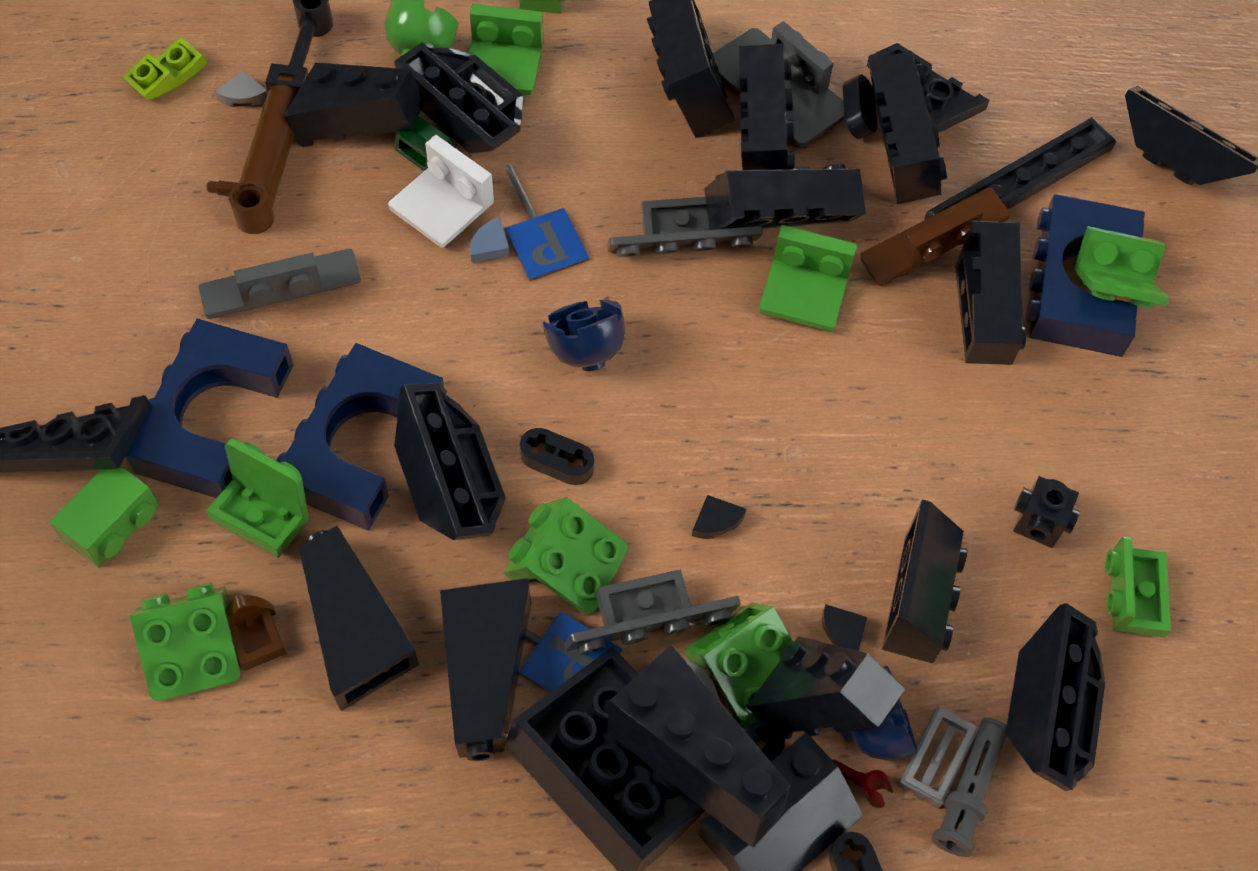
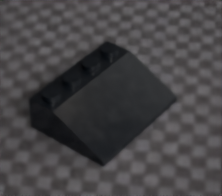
(593, 777)

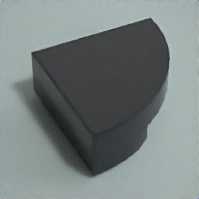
(717, 518)
(843, 627)

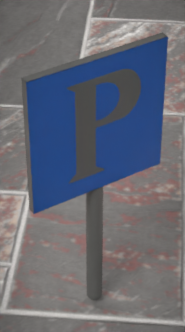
(545, 241)
(550, 661)

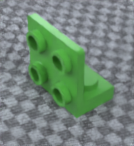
(508, 43)
(1121, 266)
(807, 278)
(742, 655)

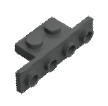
(678, 224)
(278, 282)
(647, 606)

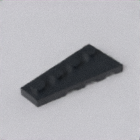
(72, 441)

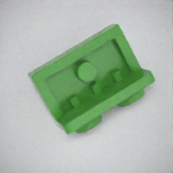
(1138, 590)

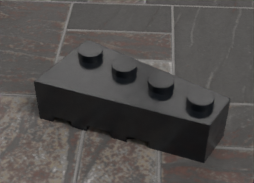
(784, 197)

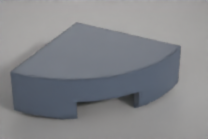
(489, 242)

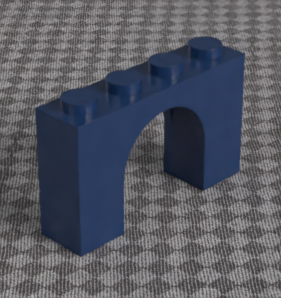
(1062, 310)
(206, 359)
(361, 384)

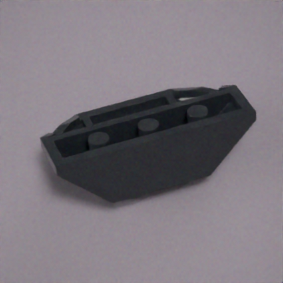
(465, 96)
(1184, 143)
(446, 463)
(1058, 698)

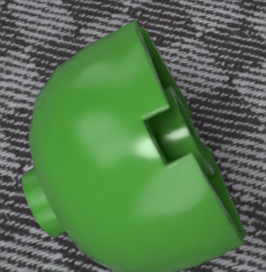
(412, 24)

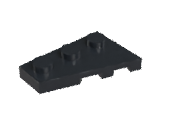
(947, 97)

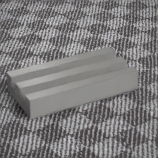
(922, 788)

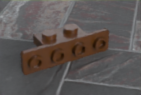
(931, 237)

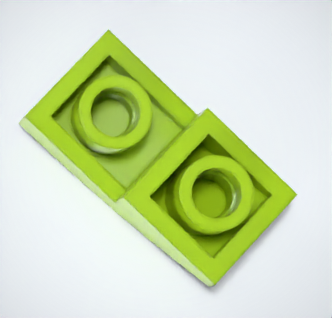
(170, 70)

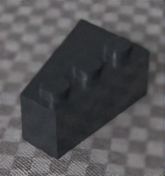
(352, 100)
(991, 293)
(825, 688)

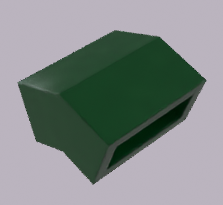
(412, 142)

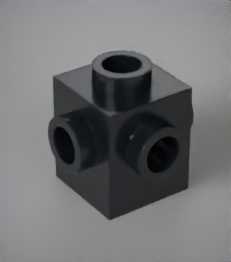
(1046, 511)

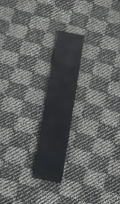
(1041, 166)

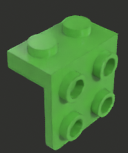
(262, 501)
(567, 553)
(185, 642)

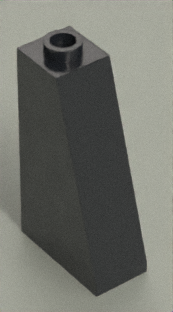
(354, 624)
(484, 656)

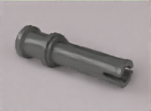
(968, 807)

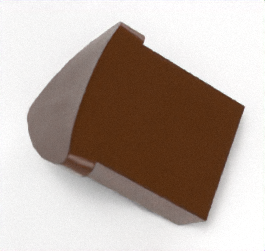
(254, 630)

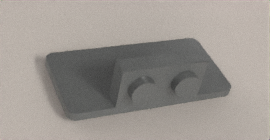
(814, 104)

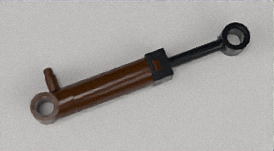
(270, 147)

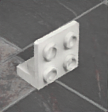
(445, 195)

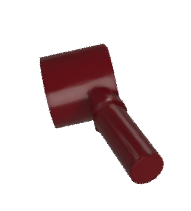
(869, 782)

